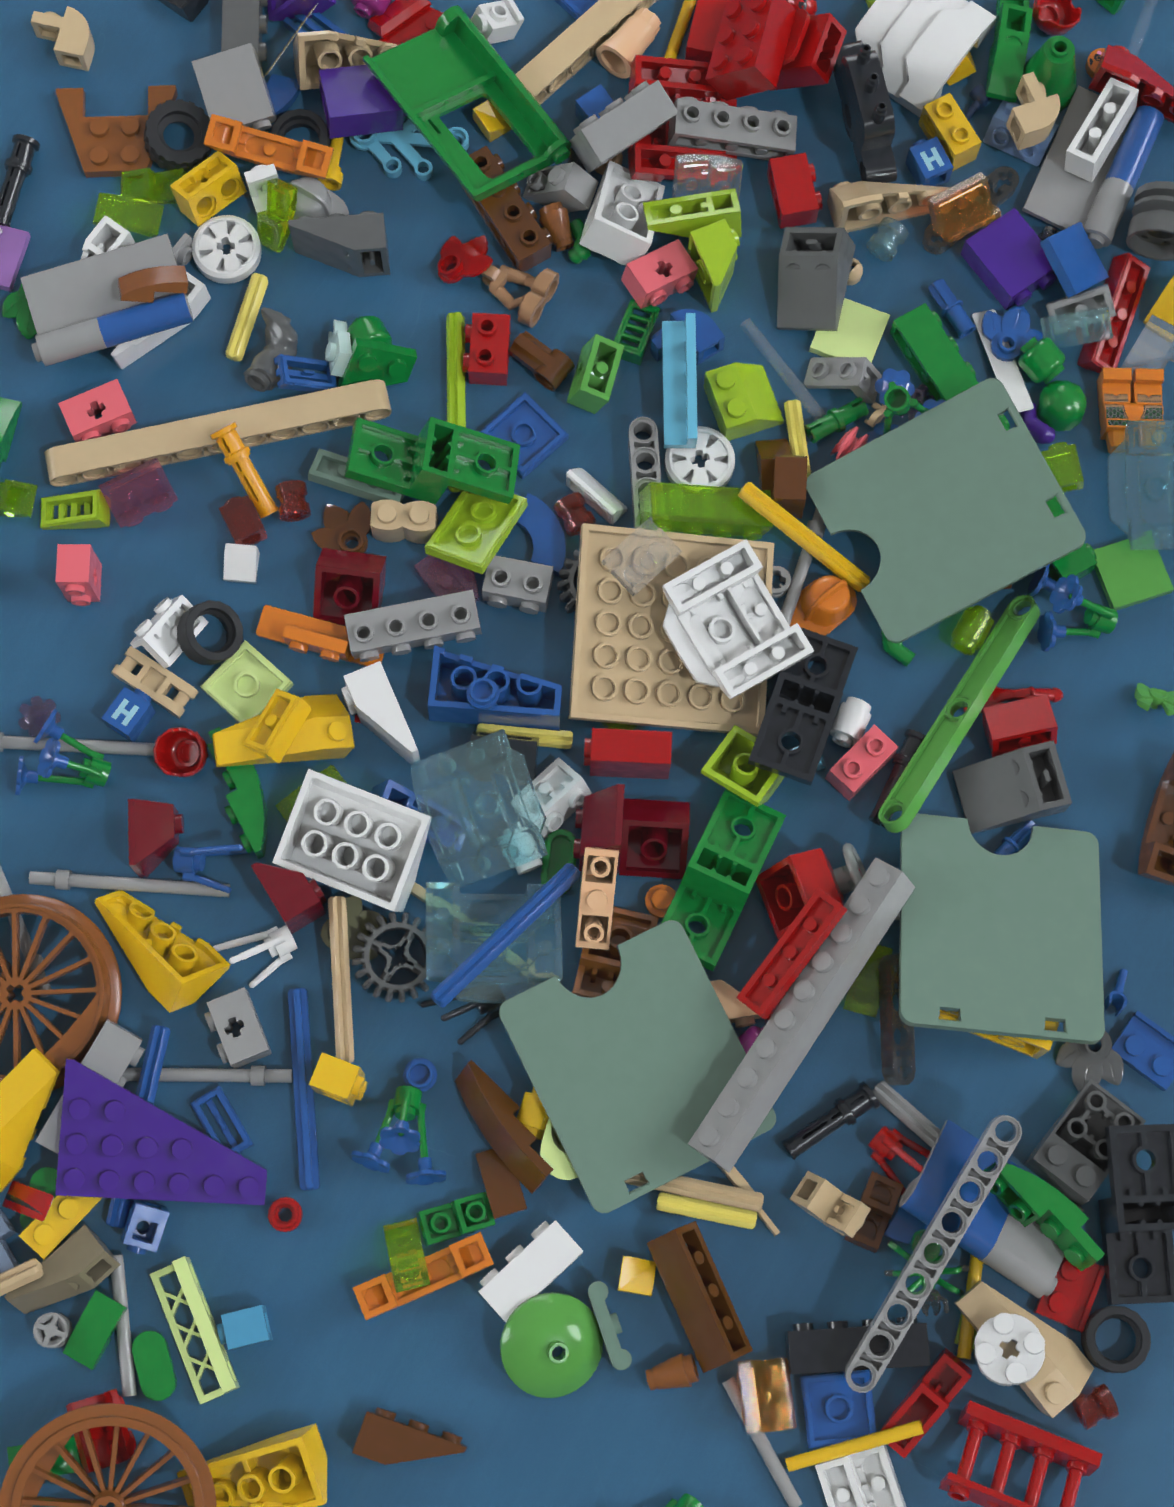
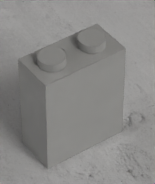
(235, 87)

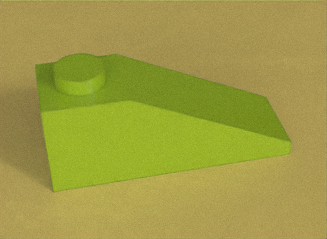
(691, 212)

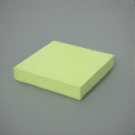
(857, 333)
(245, 683)

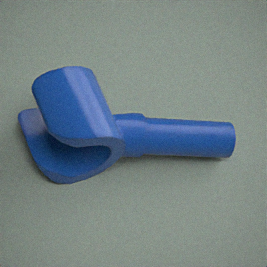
(1117, 997)

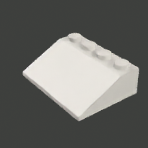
(354, 841)

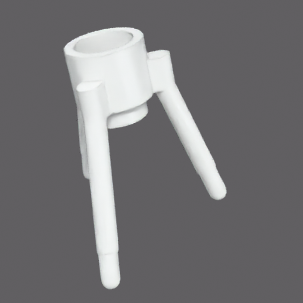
(276, 940)

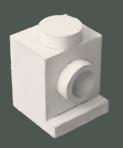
(498, 20)

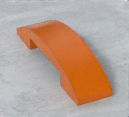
(266, 148)
(444, 1269)

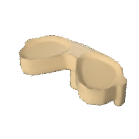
(877, 415)

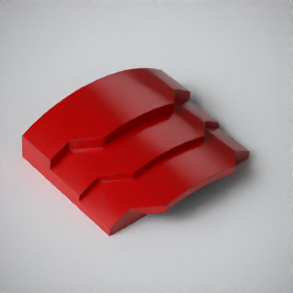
(651, 156)

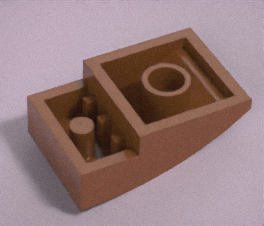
(600, 967)

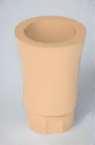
(629, 40)

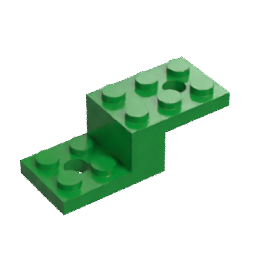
(432, 460)
(723, 873)

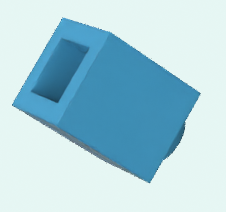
(245, 1328)

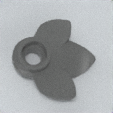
(1090, 1063)

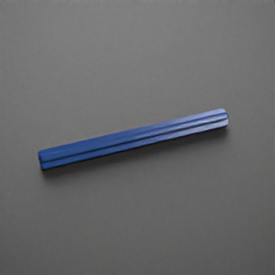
(505, 935)
(147, 1090)
(303, 1094)

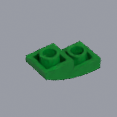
(456, 1218)

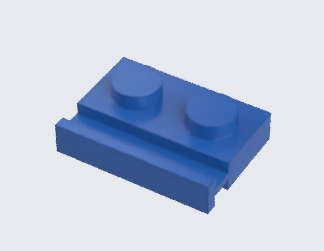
(1147, 1050)

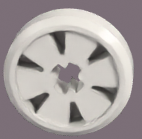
(244, 251)
(711, 446)

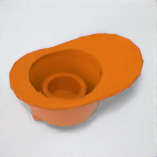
(824, 604)

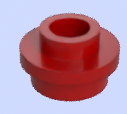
(274, 1214)

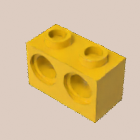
(947, 122)
(208, 188)
(338, 1080)

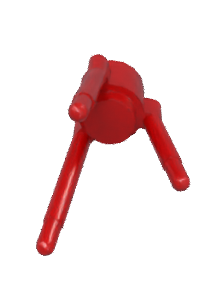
(888, 1145)

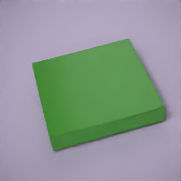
(1131, 575)

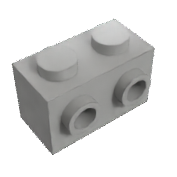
(517, 584)

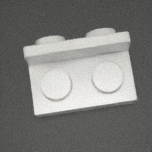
(160, 632)
(559, 793)

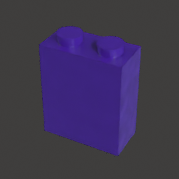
(357, 103)
(1009, 259)

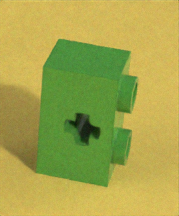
(595, 374)

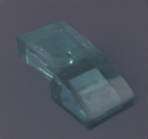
(1078, 327)

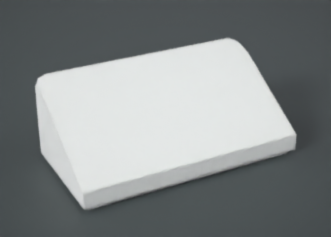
(595, 495)

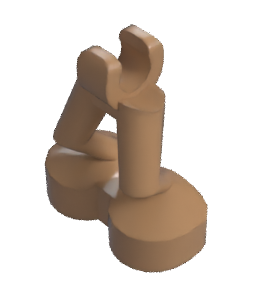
(533, 302)

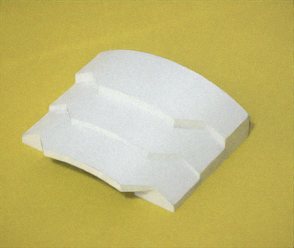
(922, 44)
(730, 624)

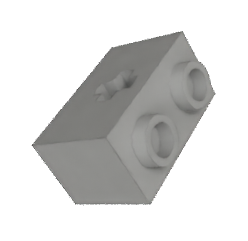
(251, 1043)

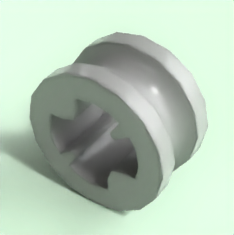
(784, 577)

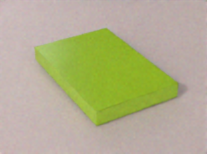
(474, 530)

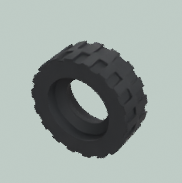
(170, 113)

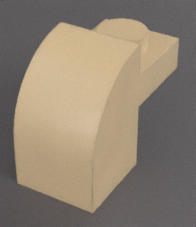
(72, 35)
(1035, 116)
(830, 1205)

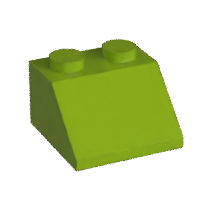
(715, 254)
(741, 399)
(730, 769)

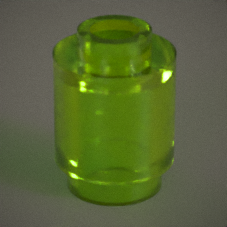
(972, 629)

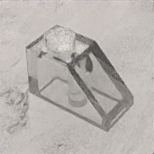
(1152, 347)

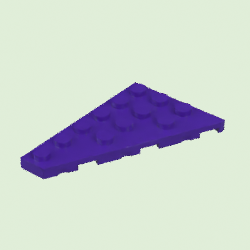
(133, 1150)

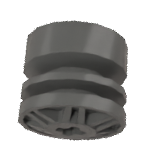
(1152, 222)

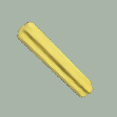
(246, 317)
(796, 430)
(547, 738)
(706, 1210)

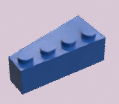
(522, 699)

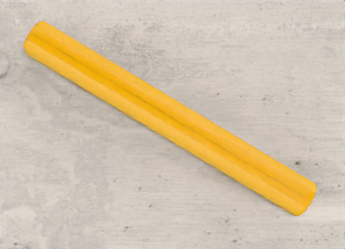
(803, 536)

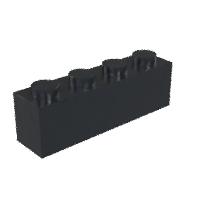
(832, 1347)

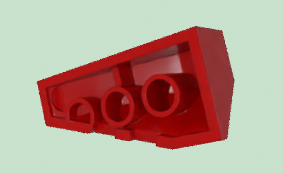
(1131, 70)

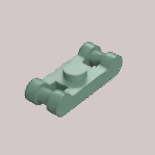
(608, 1325)

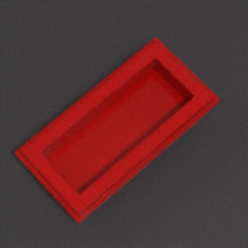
(396, 16)

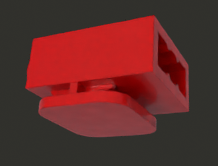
(811, 50)

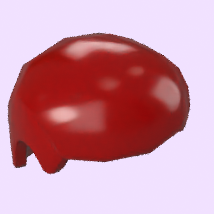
(1055, 16)
(180, 752)

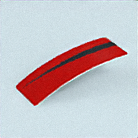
(28, 1201)

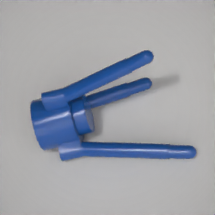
(191, 860)

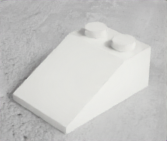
(617, 216)
(375, 703)

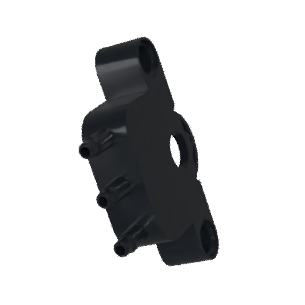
(866, 111)

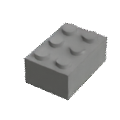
(622, 124)

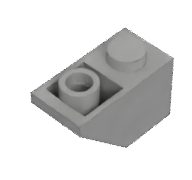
(562, 184)

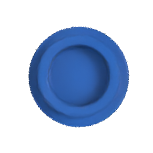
(482, 693)
(420, 1074)

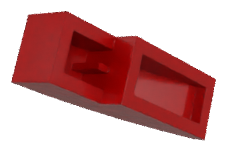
(929, 1398)

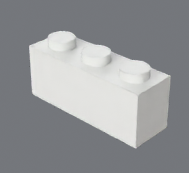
(1101, 129)
(530, 1269)

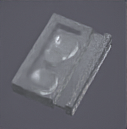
(641, 556)

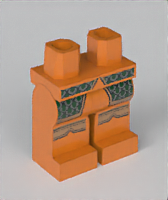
(1127, 398)

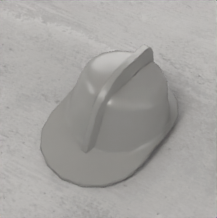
(316, 199)

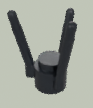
(492, 1013)

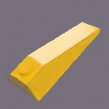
(166, 960)

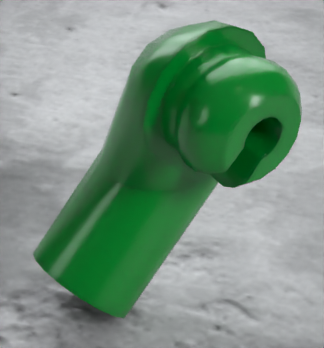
(579, 252)
(897, 651)

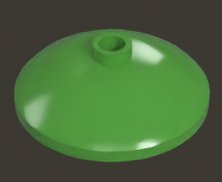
(533, 1334)

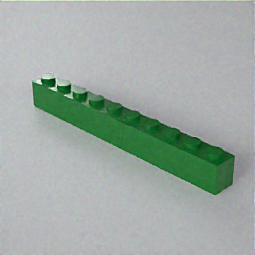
(946, 374)

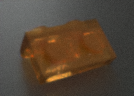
(962, 208)
(766, 1395)

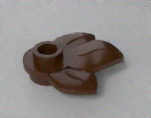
(343, 527)

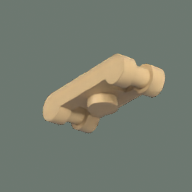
(155, 681)

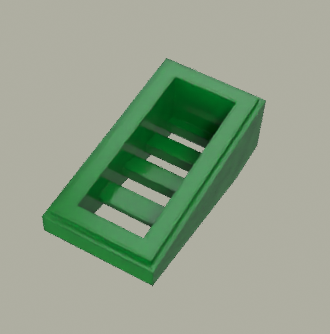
(631, 353)

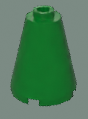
(1055, 68)

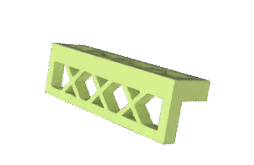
(206, 1326)

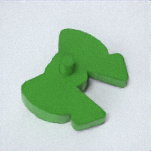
(1146, 696)

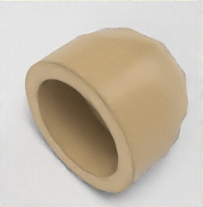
(856, 273)

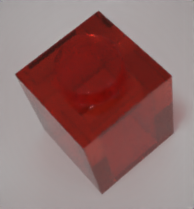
(243, 521)

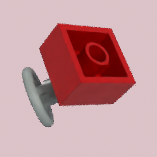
(795, 878)

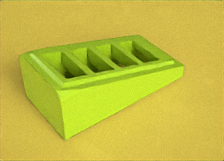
(95, 511)

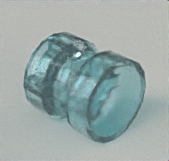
(889, 236)

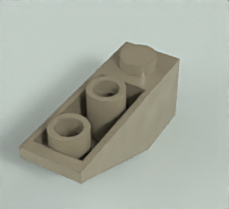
(68, 1271)

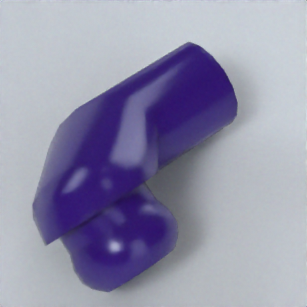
(1039, 430)

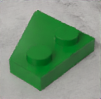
(378, 362)

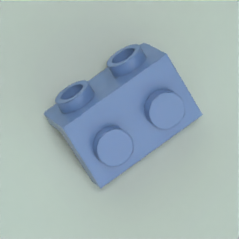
(1000, 138)

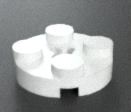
(1004, 1329)

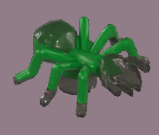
(931, 1254)

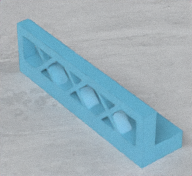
(679, 383)

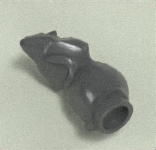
(279, 339)

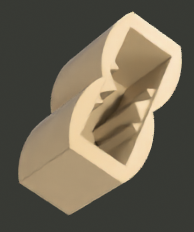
(398, 521)

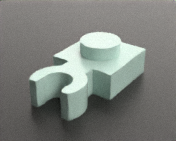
(338, 348)

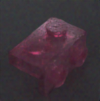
(138, 493)

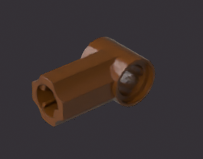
(547, 365)

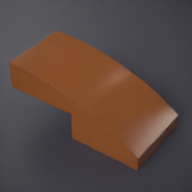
(142, 284)

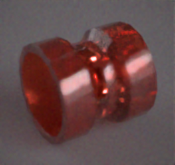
(292, 501)
(573, 512)
(1095, 1406)

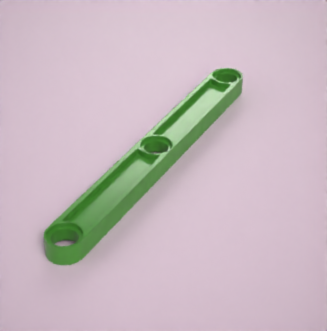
(948, 730)

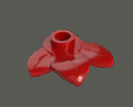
(463, 259)

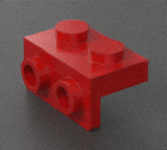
(103, 1436)

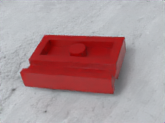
(1072, 1296)

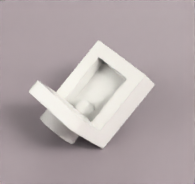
(257, 184)

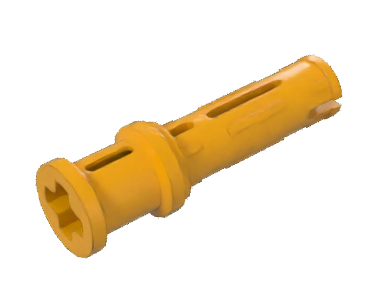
(238, 456)

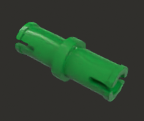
(836, 420)

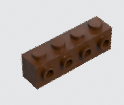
(510, 218)
(695, 1297)

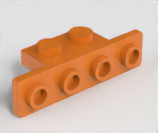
(307, 634)

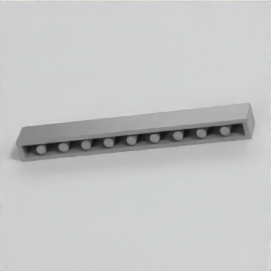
(801, 1016)

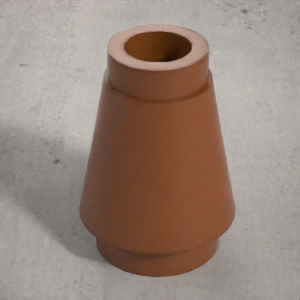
(557, 222)
(673, 1373)

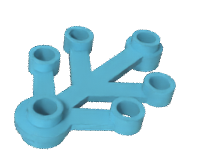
(403, 142)

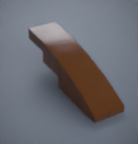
(503, 1131)

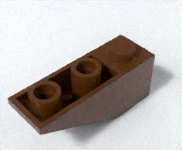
(395, 1442)

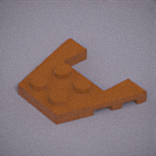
(109, 142)

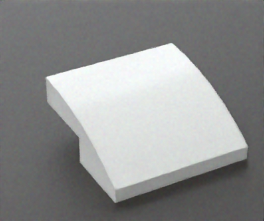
(861, 1480)

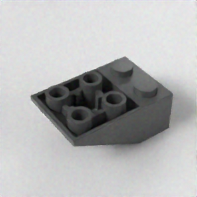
(344, 242)
(813, 277)
(1013, 788)
(1075, 1148)

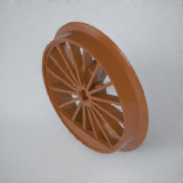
(108, 987)
(42, 1449)

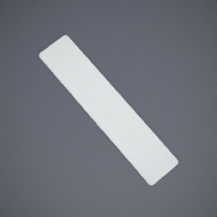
(1004, 371)

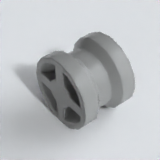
(46, 1327)

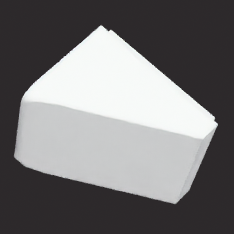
(240, 563)

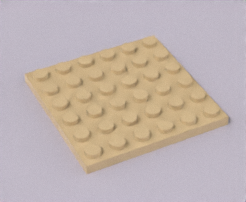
(624, 658)

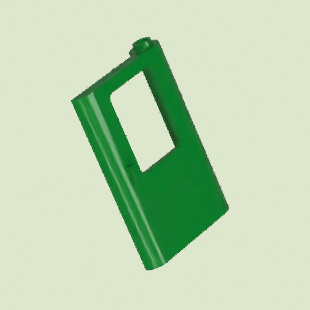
(452, 69)

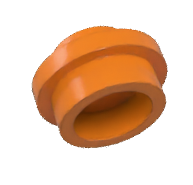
(659, 899)

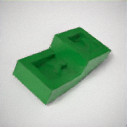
(94, 1330)

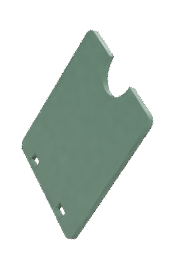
(949, 508)
(1001, 933)
(629, 1068)

